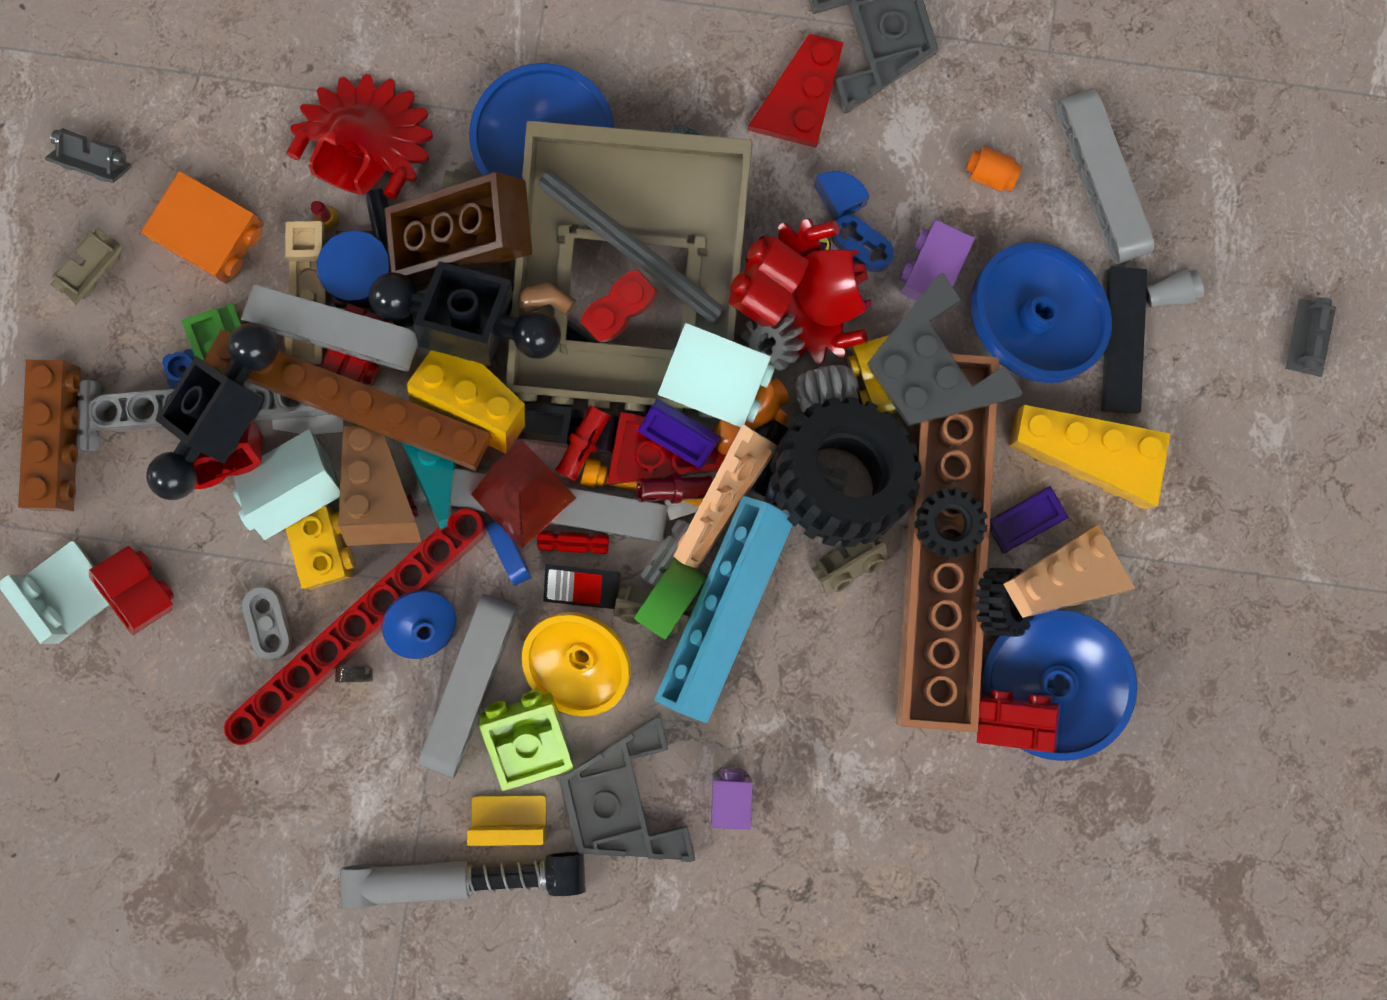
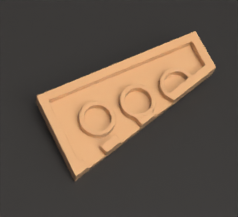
(735, 478)
(1070, 575)

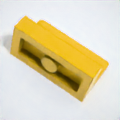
(508, 820)

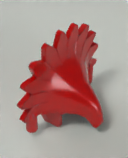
(362, 136)
(826, 292)

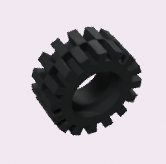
(971, 512)
(996, 607)

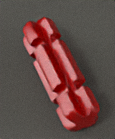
(573, 542)

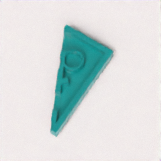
(435, 480)

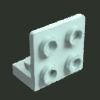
(55, 595)

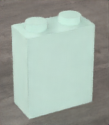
(716, 376)
(286, 485)

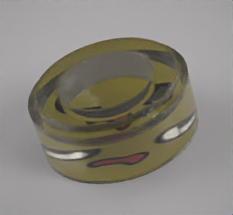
(354, 674)

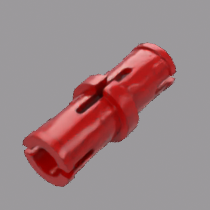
(582, 443)

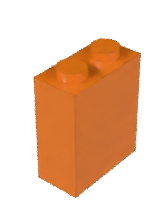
(203, 228)

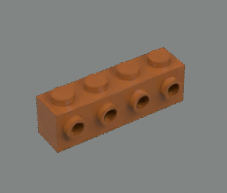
(49, 436)

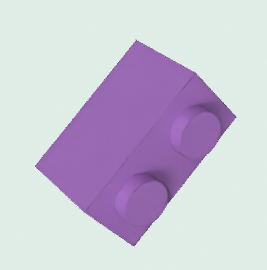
(940, 251)
(731, 799)

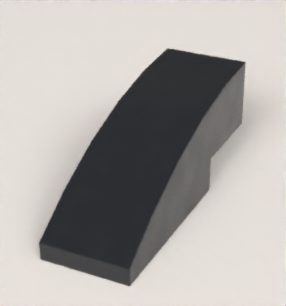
(554, 425)

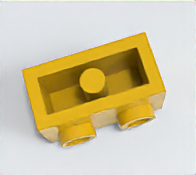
(320, 549)

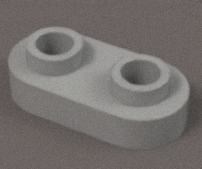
(264, 625)

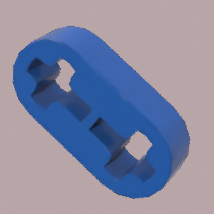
(868, 237)
(508, 553)

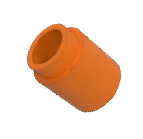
(993, 169)

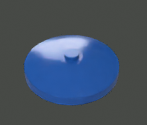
(530, 94)
(1041, 312)
(1077, 665)

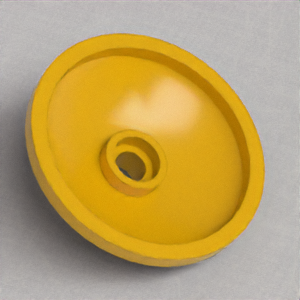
(576, 681)

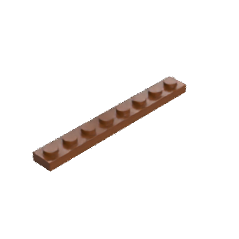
(364, 406)

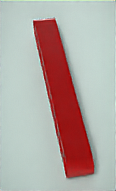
(340, 633)

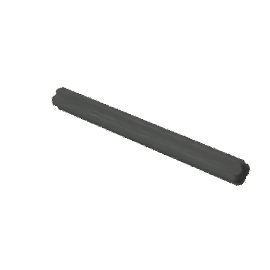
(630, 246)

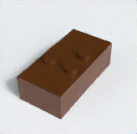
(460, 225)

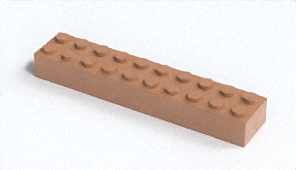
(939, 619)

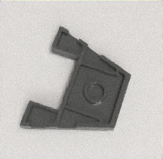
(893, 40)
(921, 372)
(607, 804)

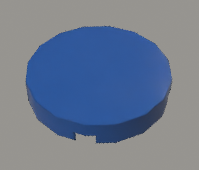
(351, 265)

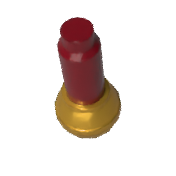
(326, 214)

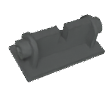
(101, 161)
(1311, 336)

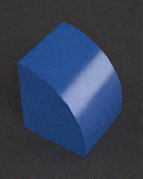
(841, 193)

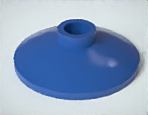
(411, 613)

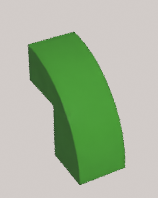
(670, 598)

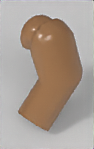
(543, 294)

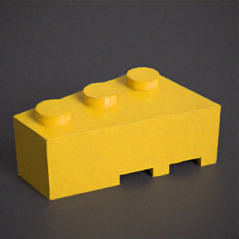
(470, 395)

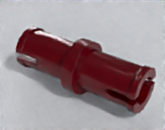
(673, 488)

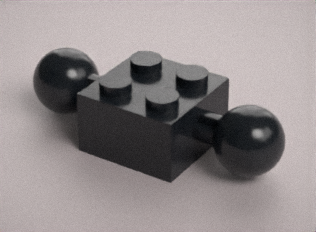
(464, 314)
(211, 410)

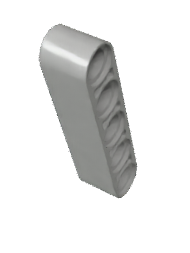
(1105, 176)
(331, 328)
(468, 686)

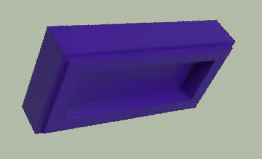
(678, 433)
(1027, 519)

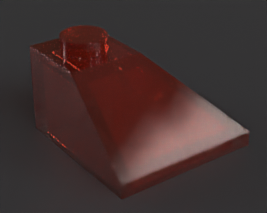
(522, 494)

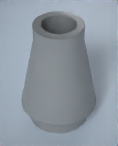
(1178, 288)

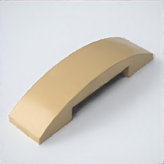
(302, 251)

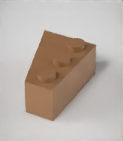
(371, 492)

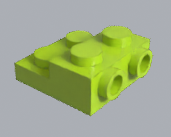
(525, 740)

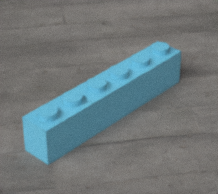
(724, 609)

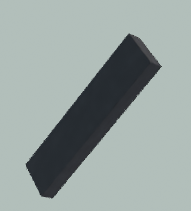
(1126, 345)

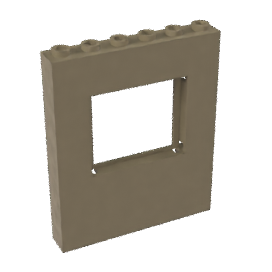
(662, 192)

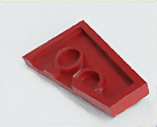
(802, 94)
(640, 457)

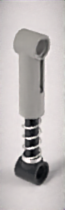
(373, 884)

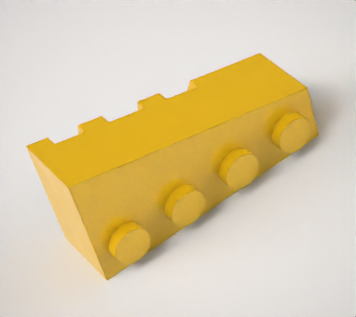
(1104, 453)

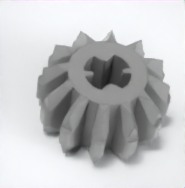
(786, 346)
(825, 384)

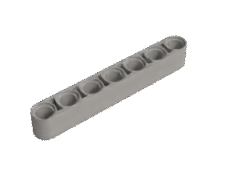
(131, 407)
(587, 512)

